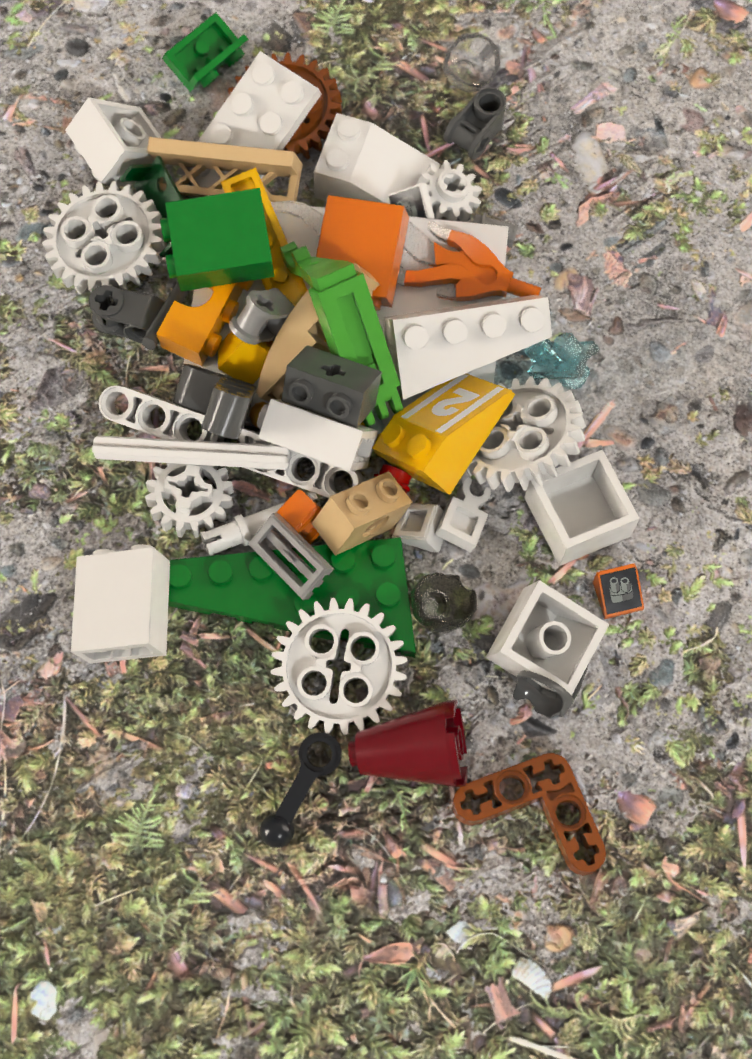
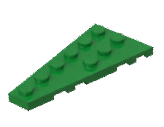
(252, 591)

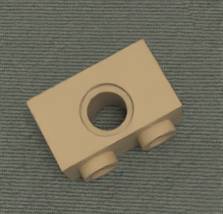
(361, 512)

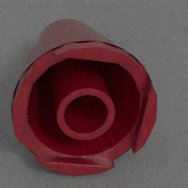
(415, 747)

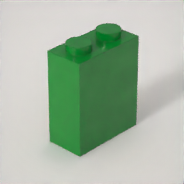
(217, 240)

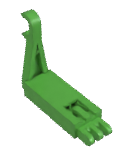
(348, 319)

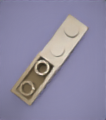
(297, 332)

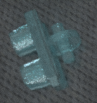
(562, 360)

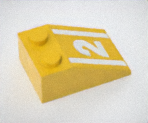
(443, 430)

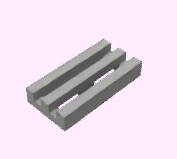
(315, 578)

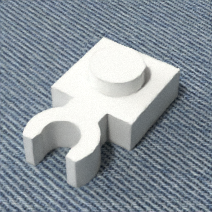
(462, 517)

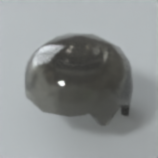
(442, 602)

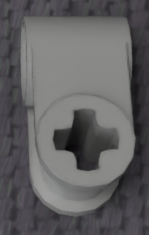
(261, 316)

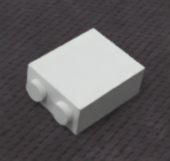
(316, 435)
(121, 605)

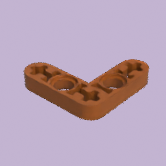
(550, 797)

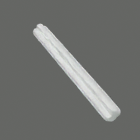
(191, 452)

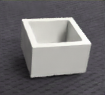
(581, 508)

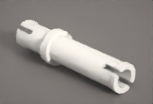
(240, 530)

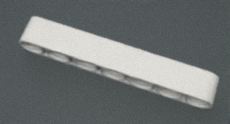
(175, 427)

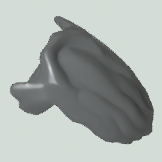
(544, 700)

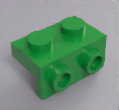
(204, 52)

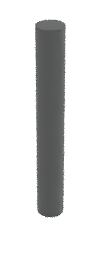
(150, 339)

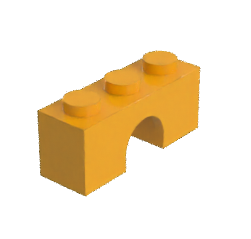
(197, 330)

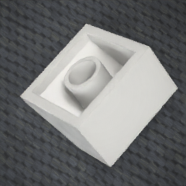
(111, 138)
(547, 637)

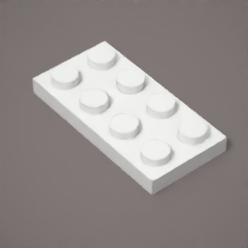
(259, 112)

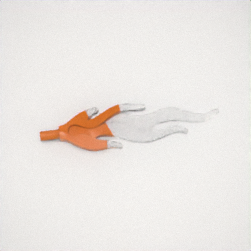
(472, 270)

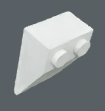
(366, 162)

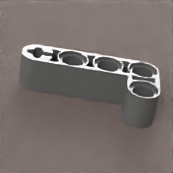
(218, 396)

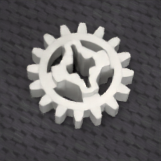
(193, 511)

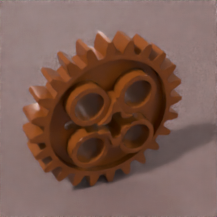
(321, 116)

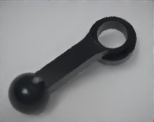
(278, 827)

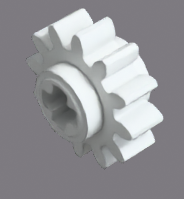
(451, 191)

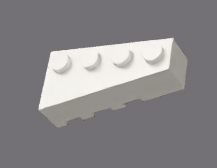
(458, 339)

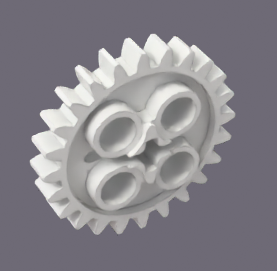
(104, 238)
(530, 436)
(300, 660)

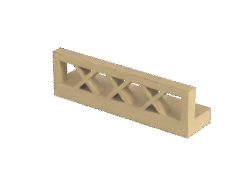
(226, 158)

